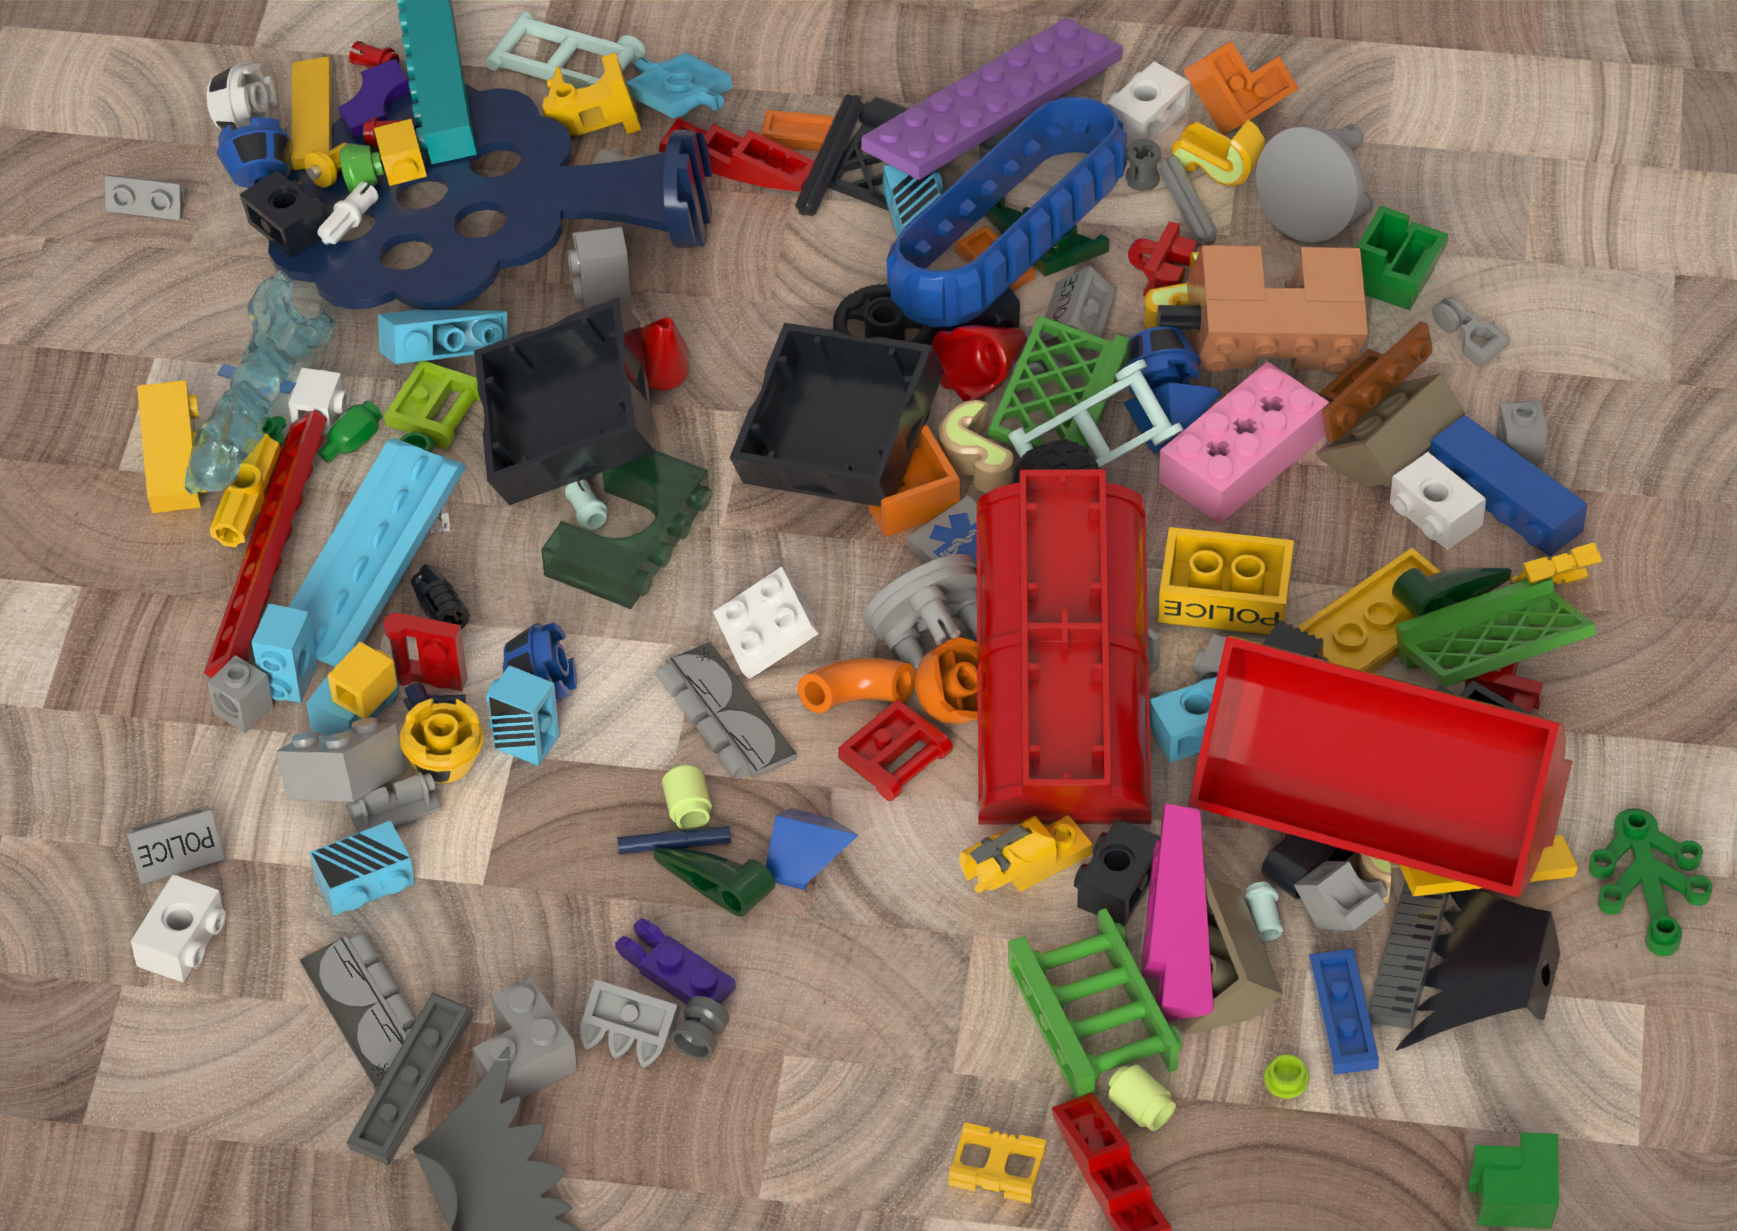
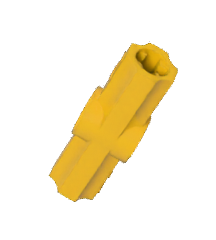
(246, 495)

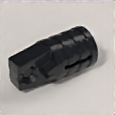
(439, 597)

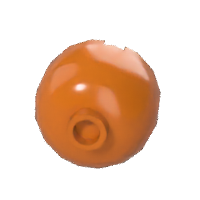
(948, 681)

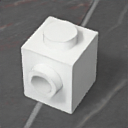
(320, 392)

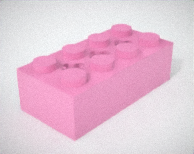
(1243, 442)

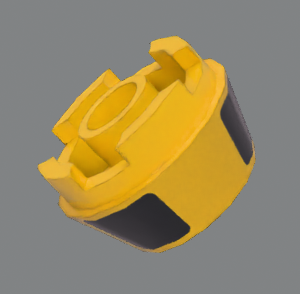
(442, 739)

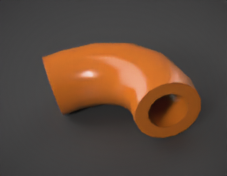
(855, 681)

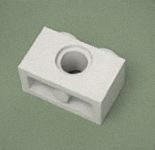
(1151, 102)
(1437, 501)
(178, 928)

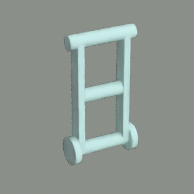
(627, 50)
(1129, 376)

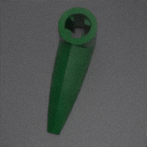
(1439, 590)
(719, 879)

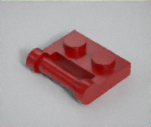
(438, 648)
(886, 740)

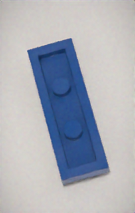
(1343, 1011)

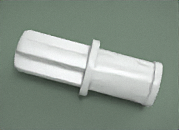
(347, 214)

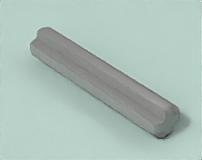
(1187, 200)

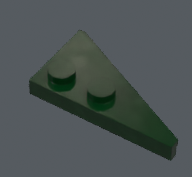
(1065, 253)

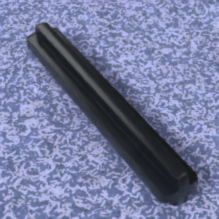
(829, 155)

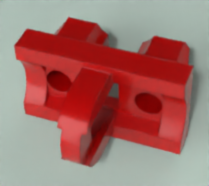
(1160, 267)
(1518, 690)

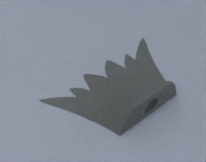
(483, 1167)

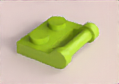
(423, 397)

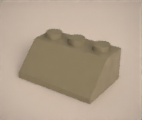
(1394, 432)
(1239, 964)

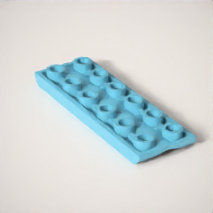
(374, 545)

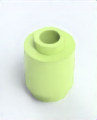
(687, 796)
(1141, 1097)

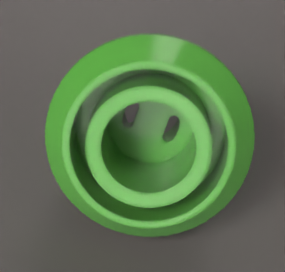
(360, 165)

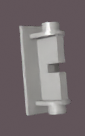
(144, 197)
(400, 804)

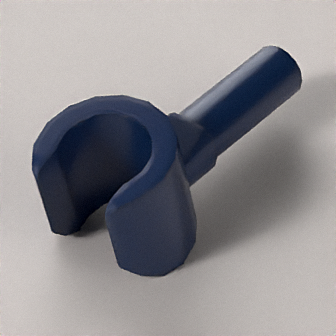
(417, 693)

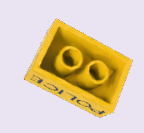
(1225, 580)

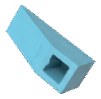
(438, 333)

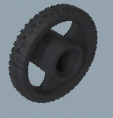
(880, 314)

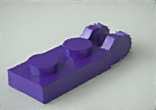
(674, 965)

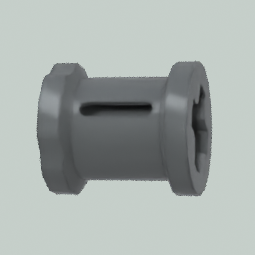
(1143, 165)

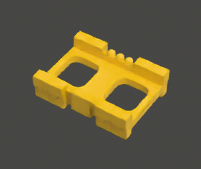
(1561, 567)
(993, 1175)

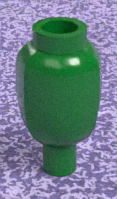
(351, 430)

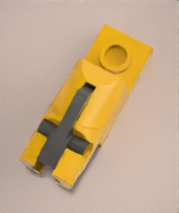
(1025, 854)

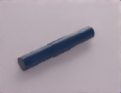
(674, 839)

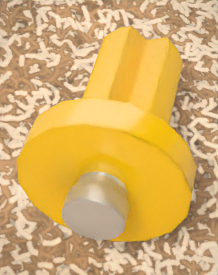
(323, 166)

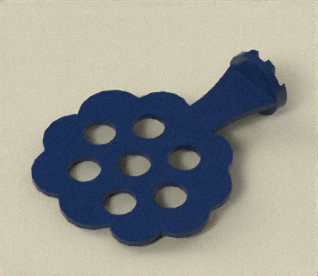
(649, 191)

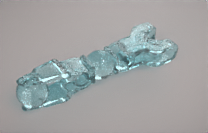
(239, 417)

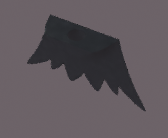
(1490, 964)

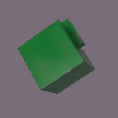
(1398, 257)
(1516, 1182)

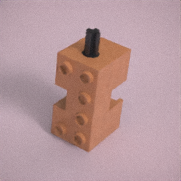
(1235, 319)

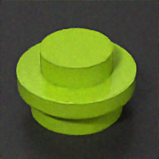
(1286, 1077)

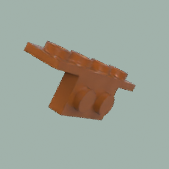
(1371, 380)

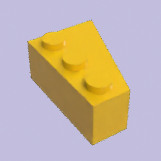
(167, 441)

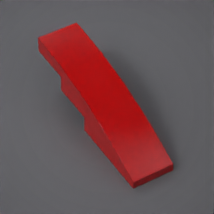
(750, 158)
(1108, 1165)

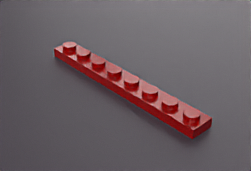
(267, 541)

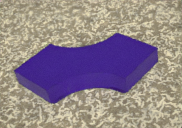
(379, 90)

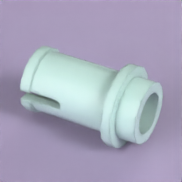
(590, 511)
(1262, 903)

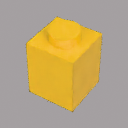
(400, 152)
(362, 680)

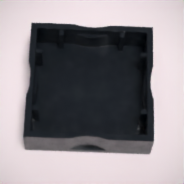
(564, 401)
(837, 415)

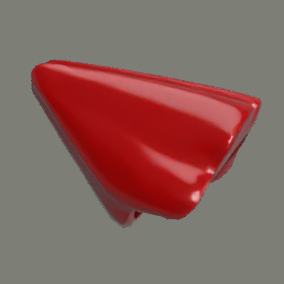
(664, 355)
(977, 358)

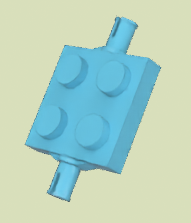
(679, 85)

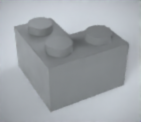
(601, 267)
(342, 764)
(536, 1040)

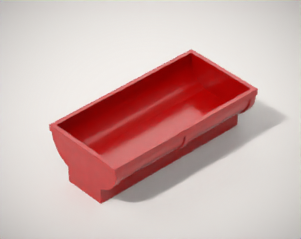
(1063, 651)
(1381, 767)

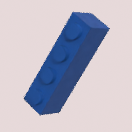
(1512, 486)

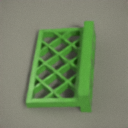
(1102, 377)
(1496, 614)

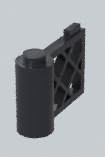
(872, 116)

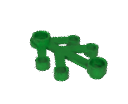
(1650, 873)

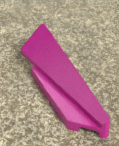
(1177, 919)

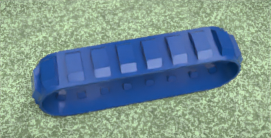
(963, 293)

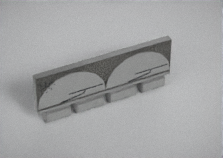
(724, 712)
(361, 1001)

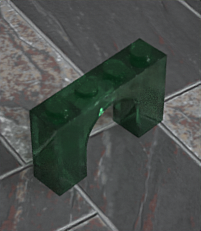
(625, 566)

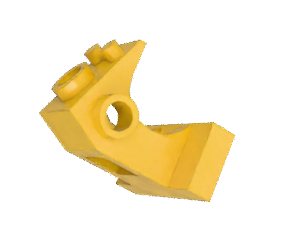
(576, 107)

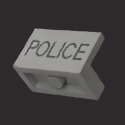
(1081, 303)
(174, 844)

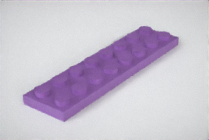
(991, 98)

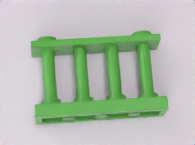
(1066, 1035)

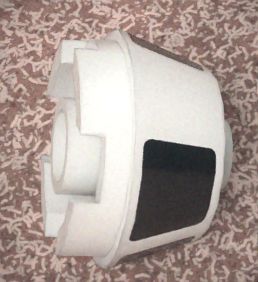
(240, 95)

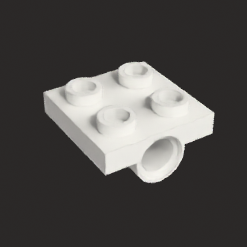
(766, 622)

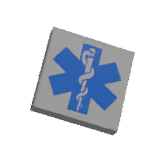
(948, 533)

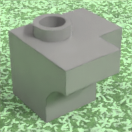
(1339, 897)

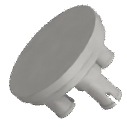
(1312, 181)
(925, 601)

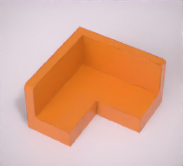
(1234, 92)
(925, 491)

